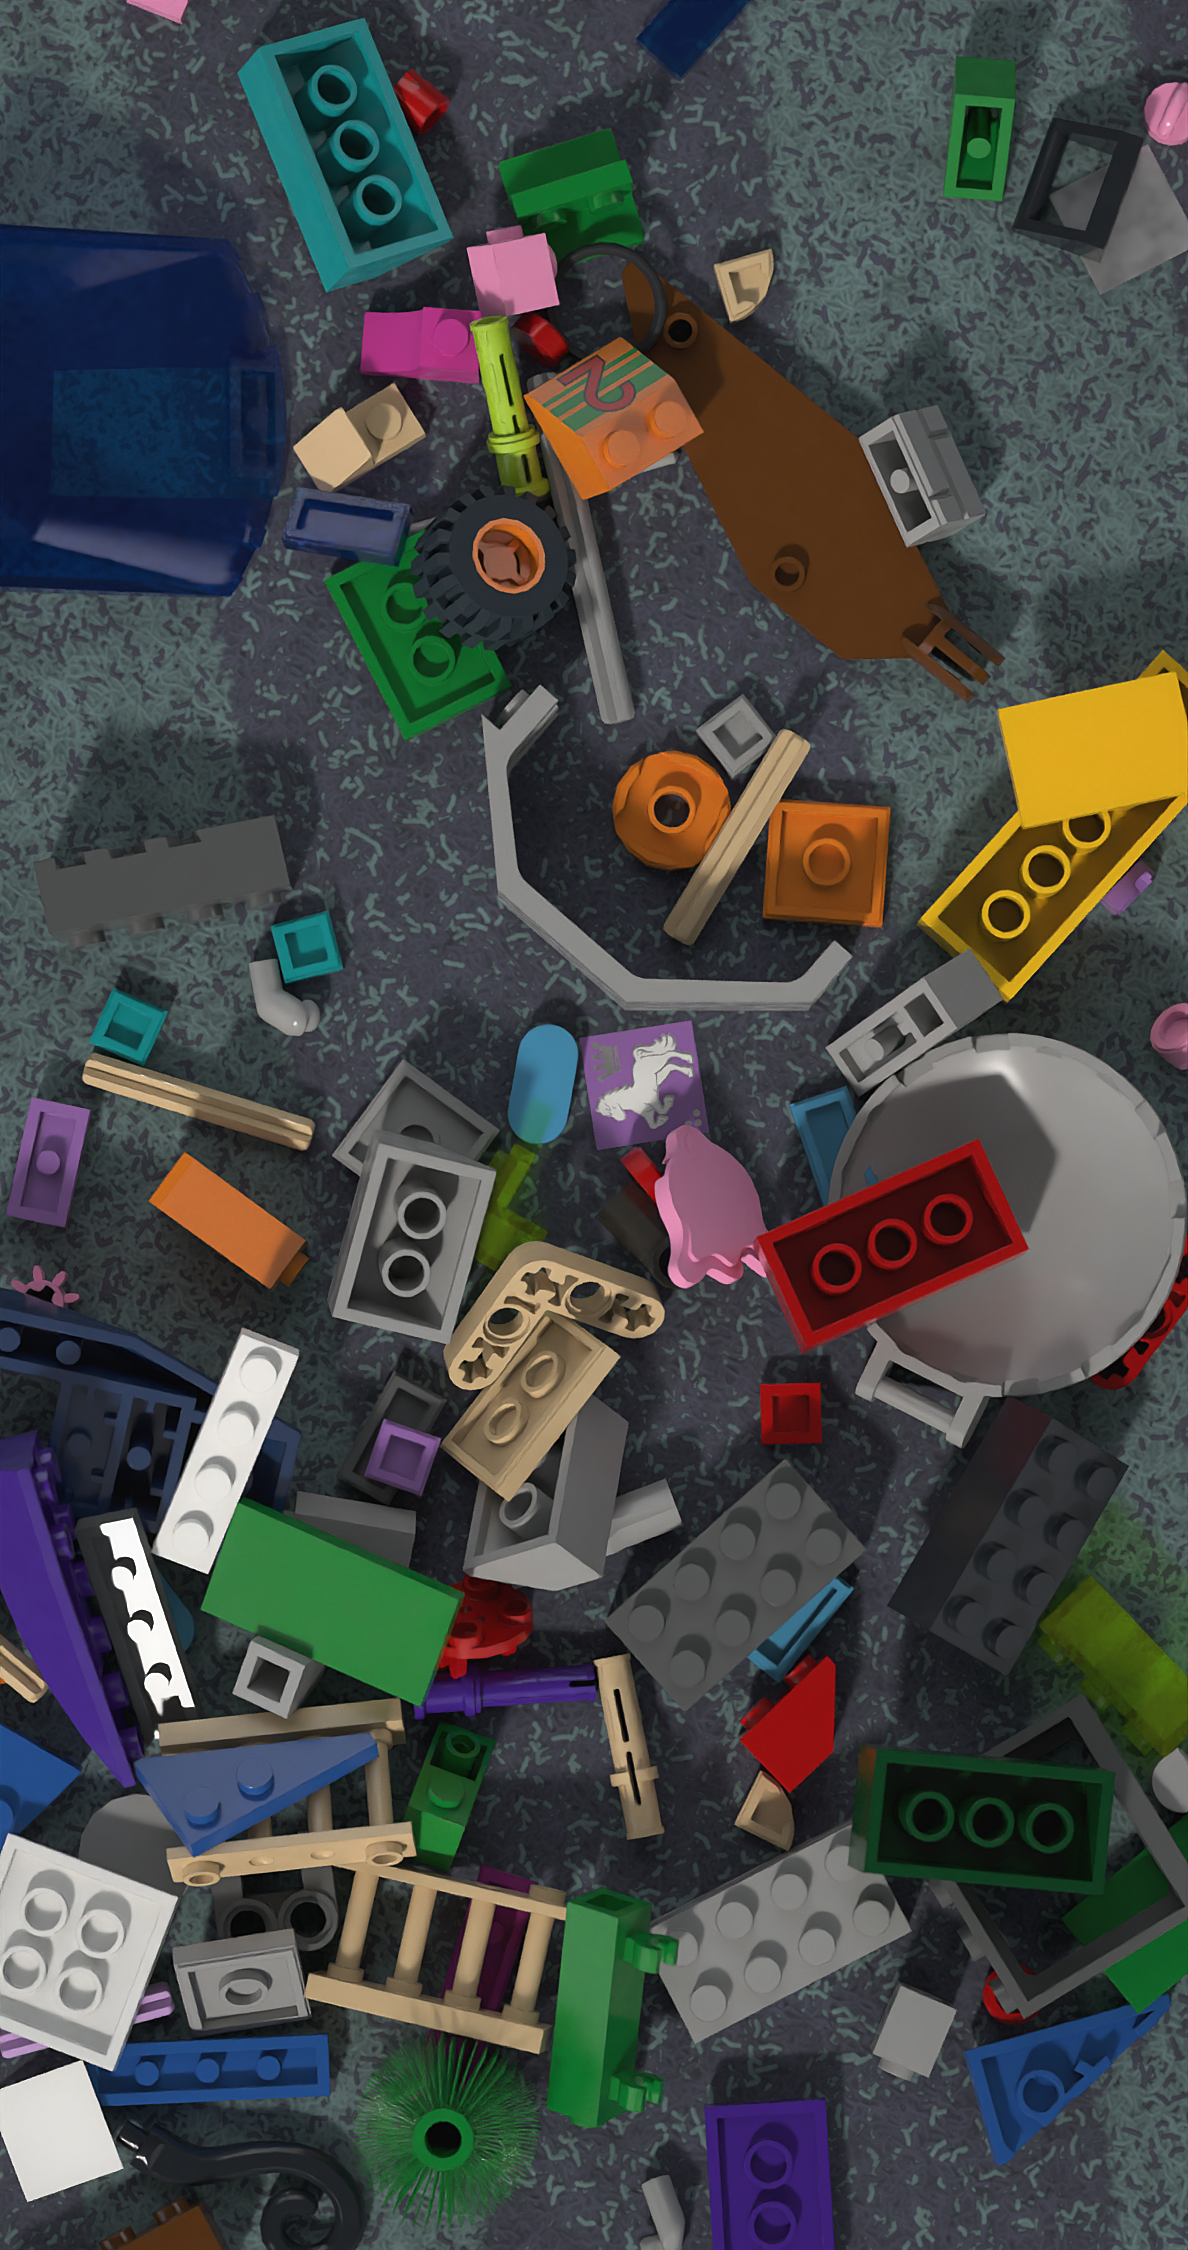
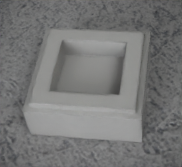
(737, 736)

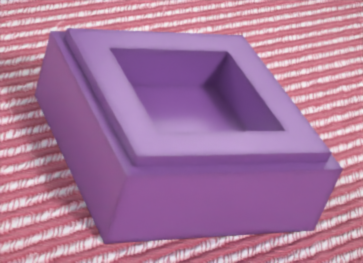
(402, 1457)

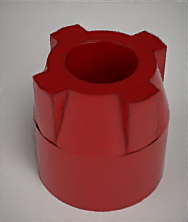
(420, 102)

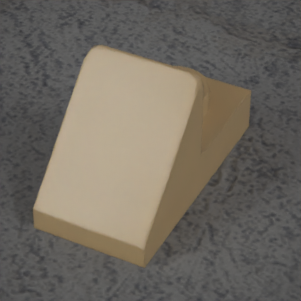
(358, 440)

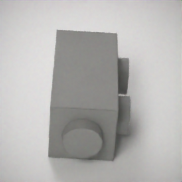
(367, 1525)

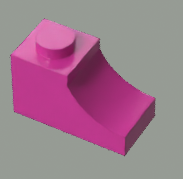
(421, 345)

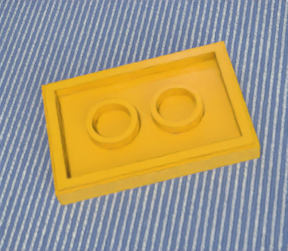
(1097, 749)

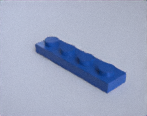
(216, 2070)

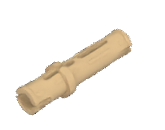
(642, 1818)

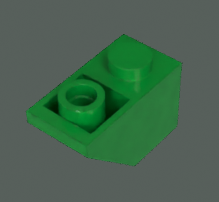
(446, 1792)

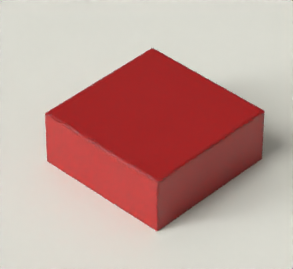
(790, 1413)

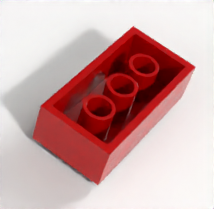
(890, 1246)

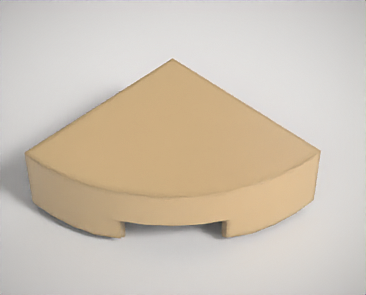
(744, 283)
(767, 1812)

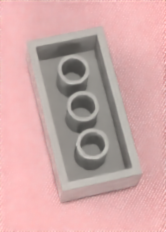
(775, 1932)

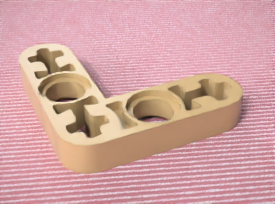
(537, 1294)

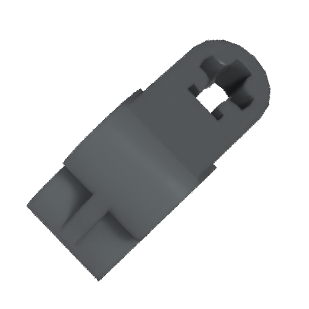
(277, 1907)

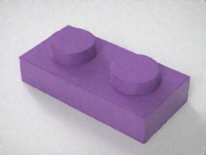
(49, 1162)

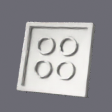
(75, 1950)

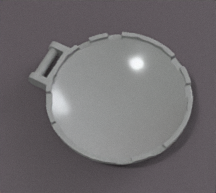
(1090, 1193)

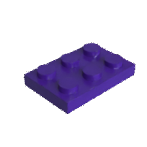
(769, 2175)

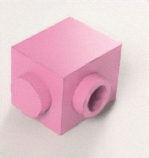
(513, 272)

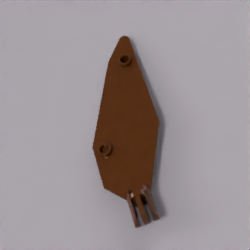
(801, 500)

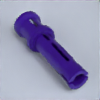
(506, 1688)

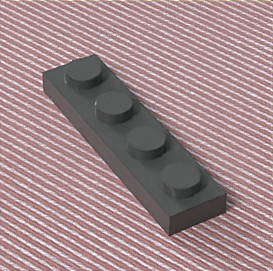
(138, 1620)

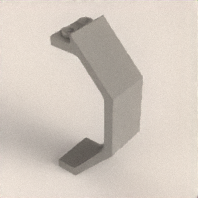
(522, 724)

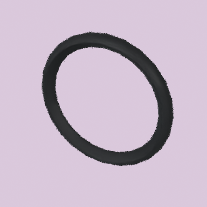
(636, 259)

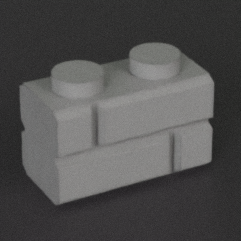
(922, 476)

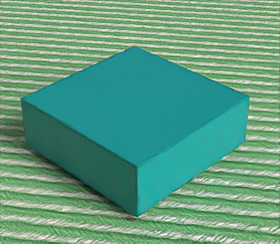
(307, 947)
(129, 1027)

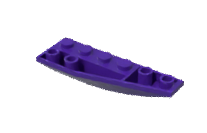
(52, 1606)

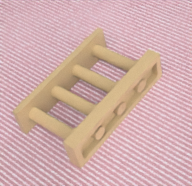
(378, 1844)
(460, 2008)

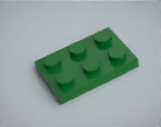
(412, 663)

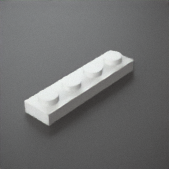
(225, 1450)

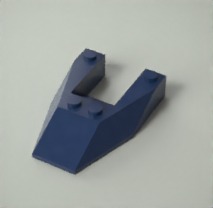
(124, 1414)

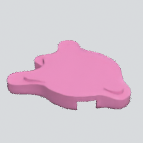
(707, 1210)

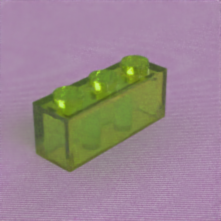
(1118, 1665)

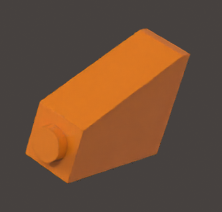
(231, 1223)

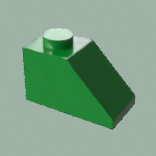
(979, 128)

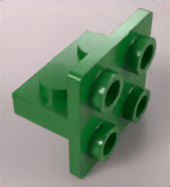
(574, 194)

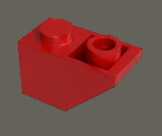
(798, 1727)

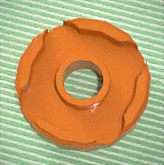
(662, 775)

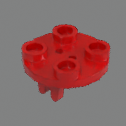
(488, 1623)

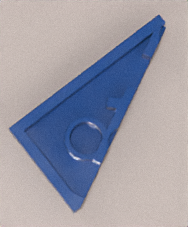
(231, 1789)
(1034, 2075)

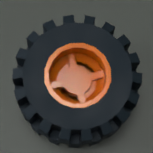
(493, 567)

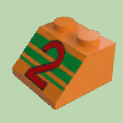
(612, 417)

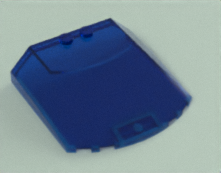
(133, 414)

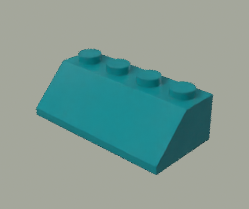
(344, 153)

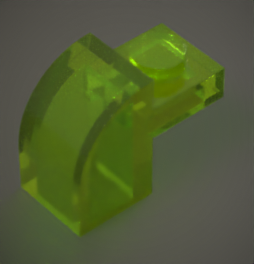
(501, 1227)

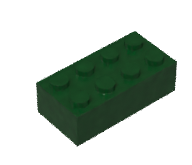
(981, 1819)

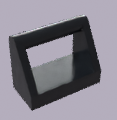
(1094, 240)

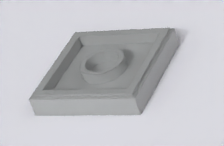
(421, 1110)
(242, 1982)

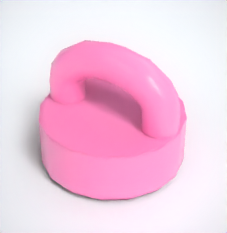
(1167, 114)
(1170, 1035)

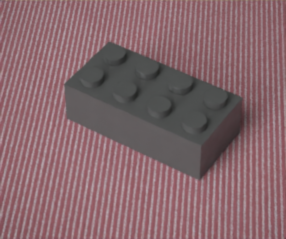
(735, 1585)

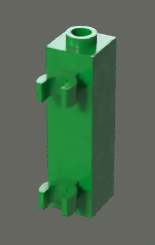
(600, 2008)

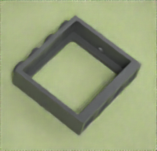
(981, 1936)

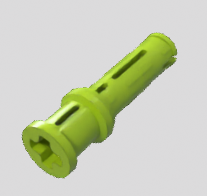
(512, 437)

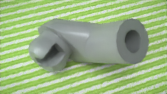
(278, 1006)
(665, 2213)

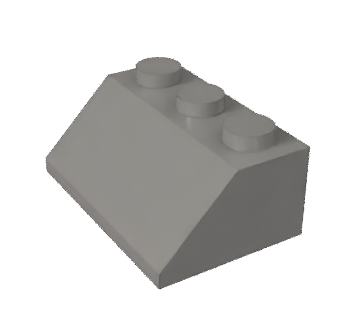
(410, 1237)
(561, 1515)

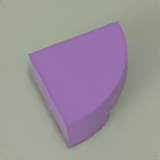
(1128, 888)

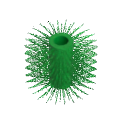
(444, 2152)

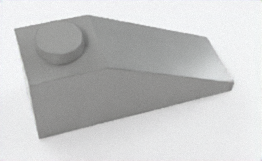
(914, 1022)

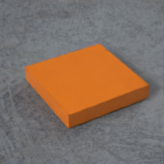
(826, 863)

